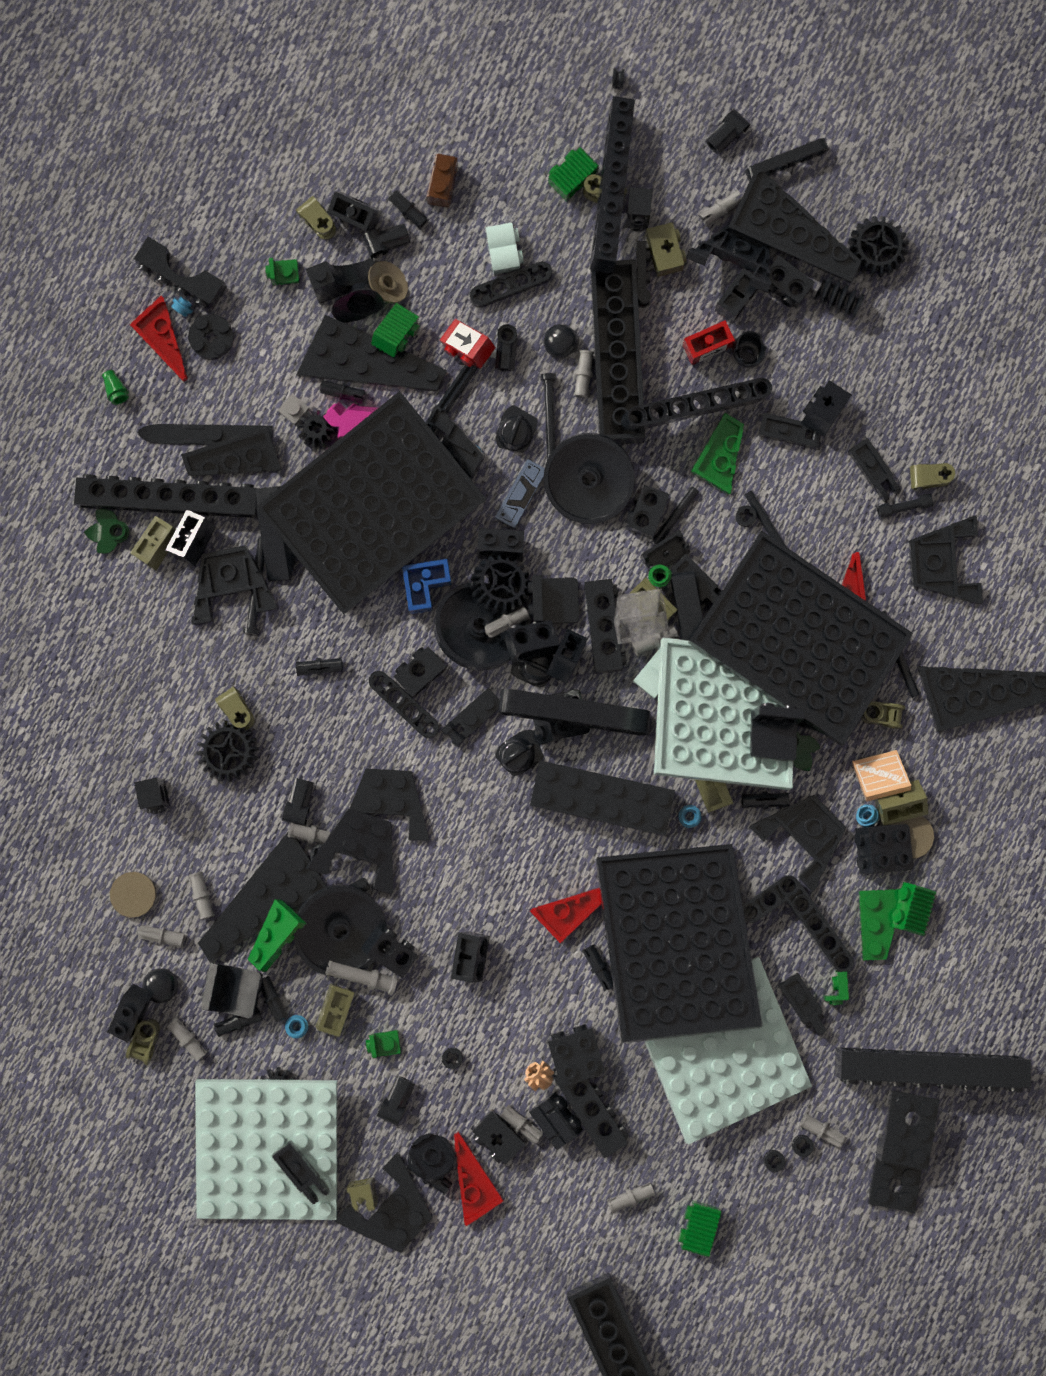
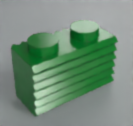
(571, 174)
(395, 330)
(913, 909)
(700, 1228)

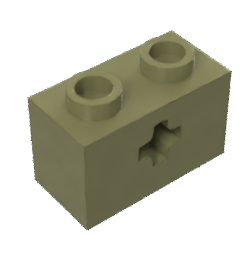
(665, 262)
(903, 805)

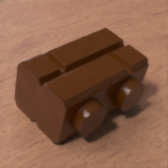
(442, 180)

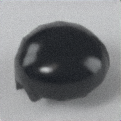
(561, 341)
(749, 341)
(161, 984)

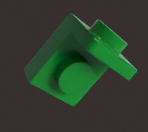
(282, 271)
(840, 984)
(383, 1044)

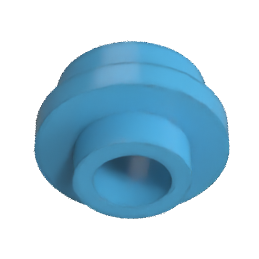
(182, 306)
(865, 810)
(697, 816)
(289, 1026)

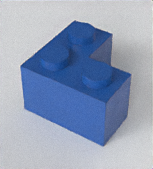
(420, 579)

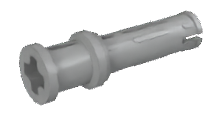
(372, 979)

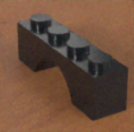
(203, 287)

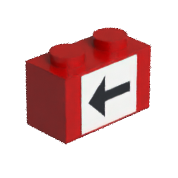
(708, 342)
(467, 344)

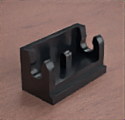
(666, 551)

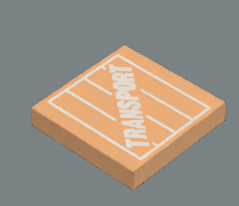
(881, 775)

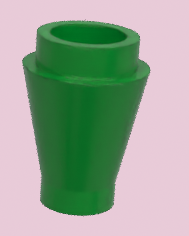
(115, 389)
(659, 571)

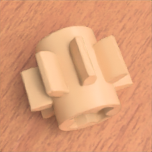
(539, 1076)

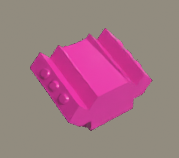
(347, 418)

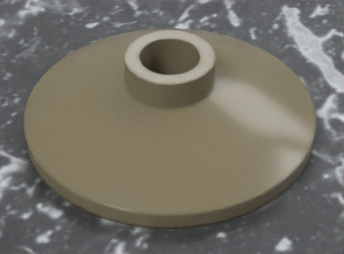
(388, 281)

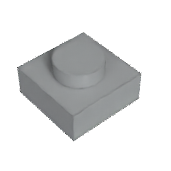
(293, 409)

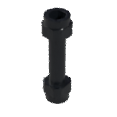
(886, 510)

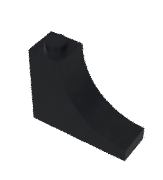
(335, 280)

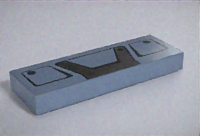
(520, 494)

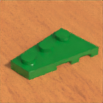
(720, 453)
(876, 921)
(275, 933)

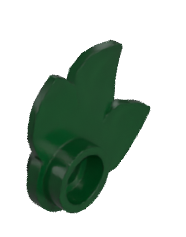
(104, 531)
(804, 747)

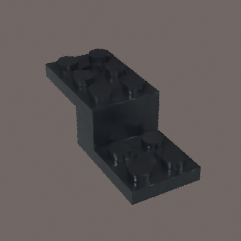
(903, 1151)

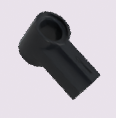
(730, 128)
(381, 241)
(506, 349)
(298, 804)
(394, 1104)

